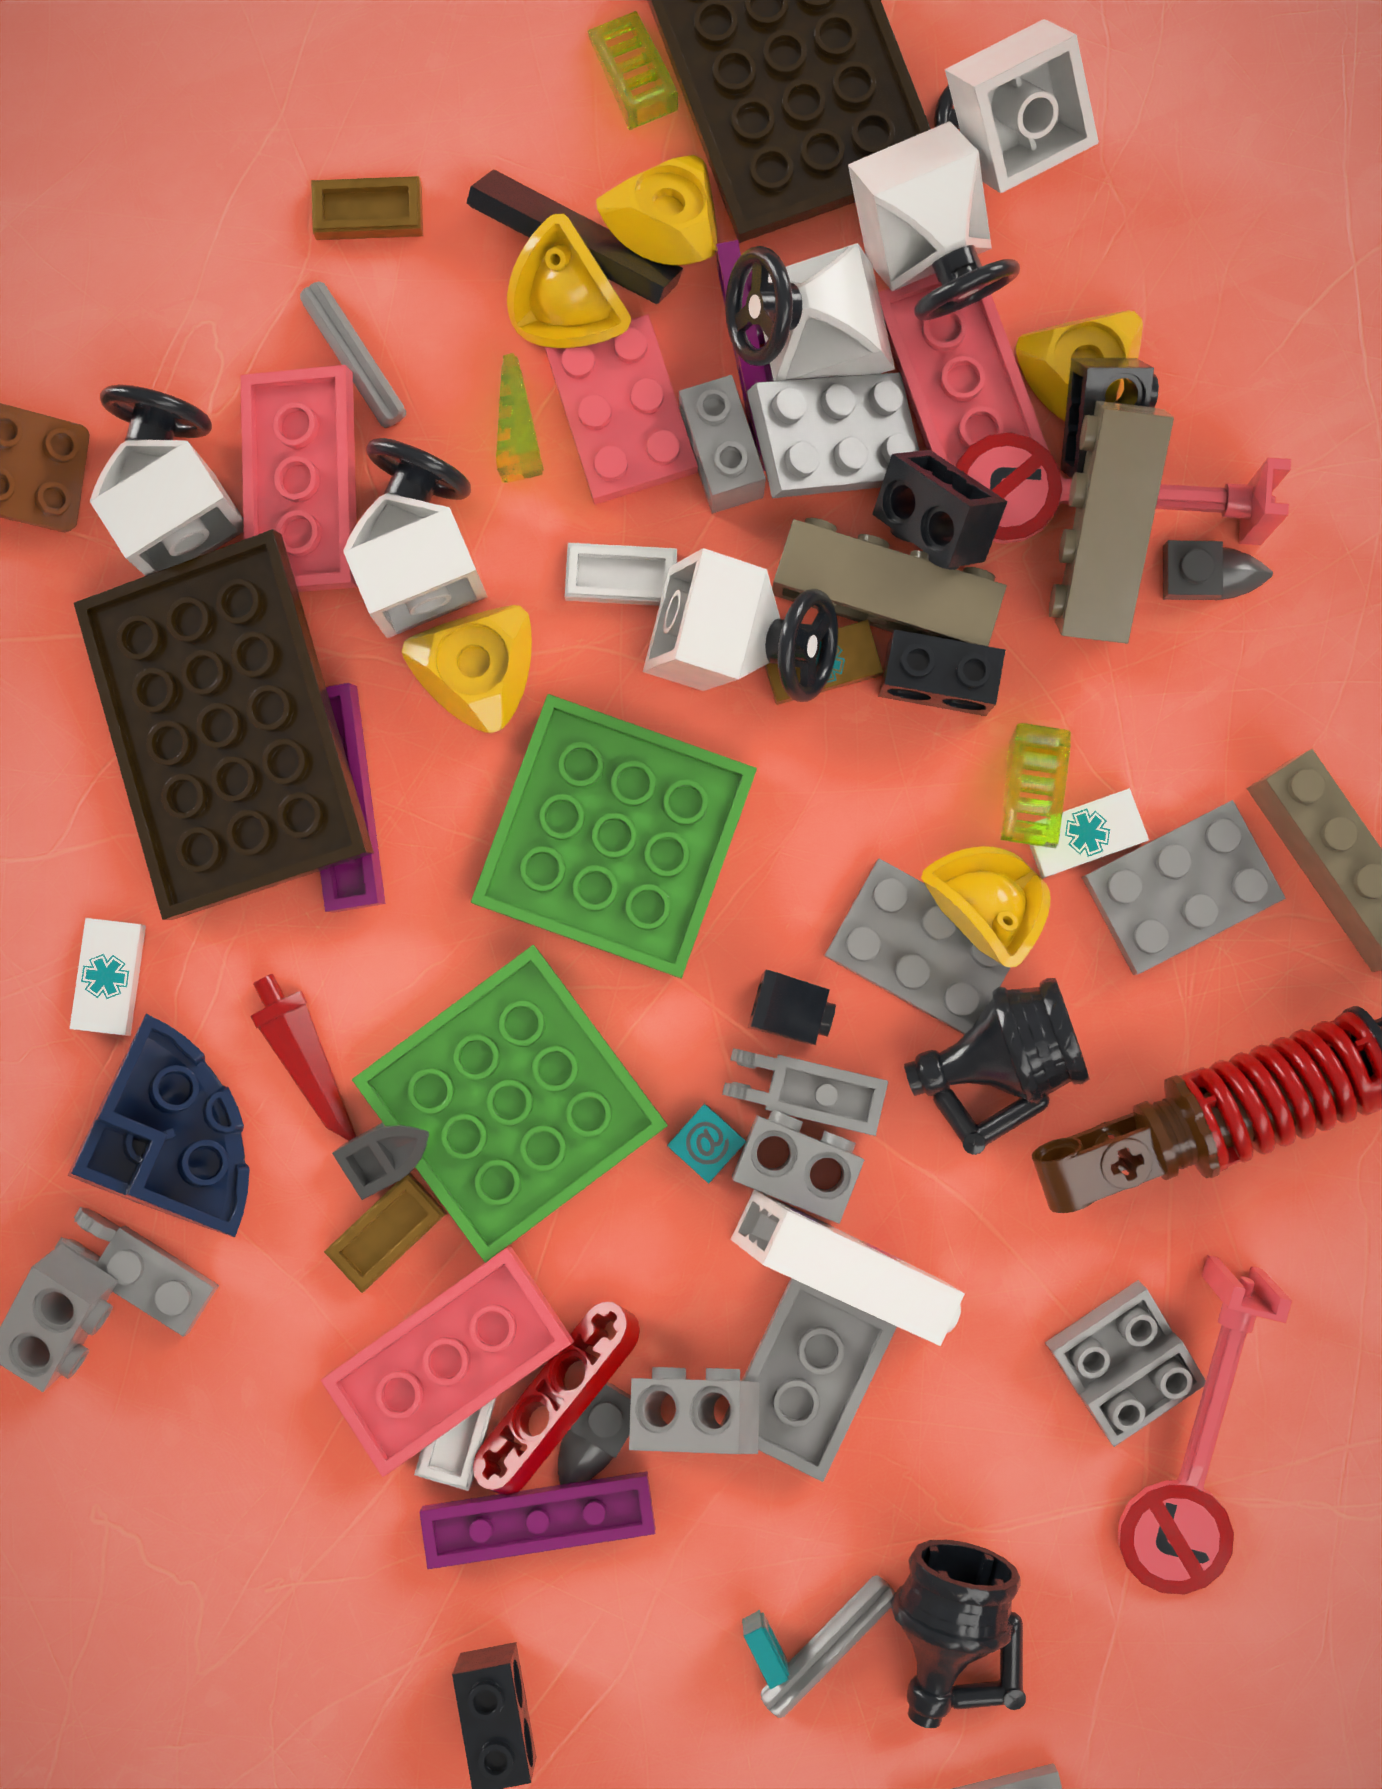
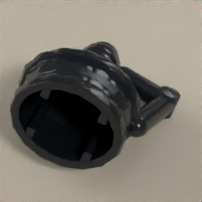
(1016, 1045)
(954, 1614)

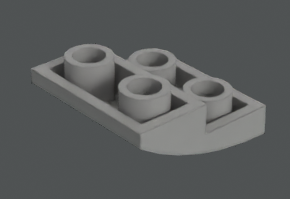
(1126, 1363)

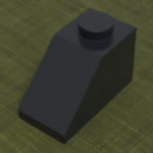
(791, 1008)

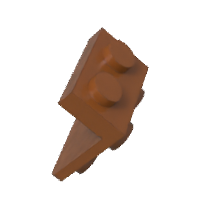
(41, 468)

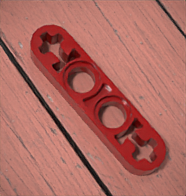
(563, 1405)

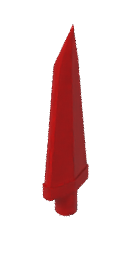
(295, 1041)

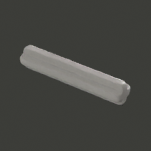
(353, 354)
(829, 1645)

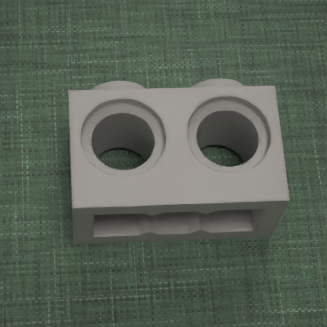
(722, 444)
(792, 1179)
(53, 1316)
(694, 1421)

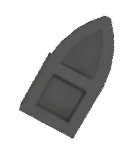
(1209, 571)
(381, 1156)
(595, 1436)

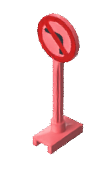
(1032, 484)
(1176, 1530)

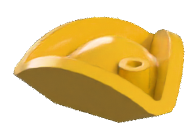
(664, 212)
(561, 292)
(1047, 353)
(475, 665)
(991, 900)

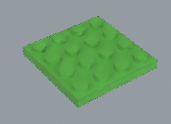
(614, 836)
(514, 1101)

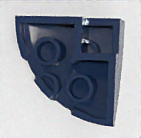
(168, 1134)

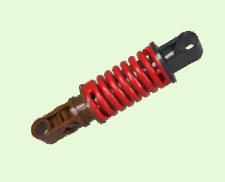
(1224, 1112)

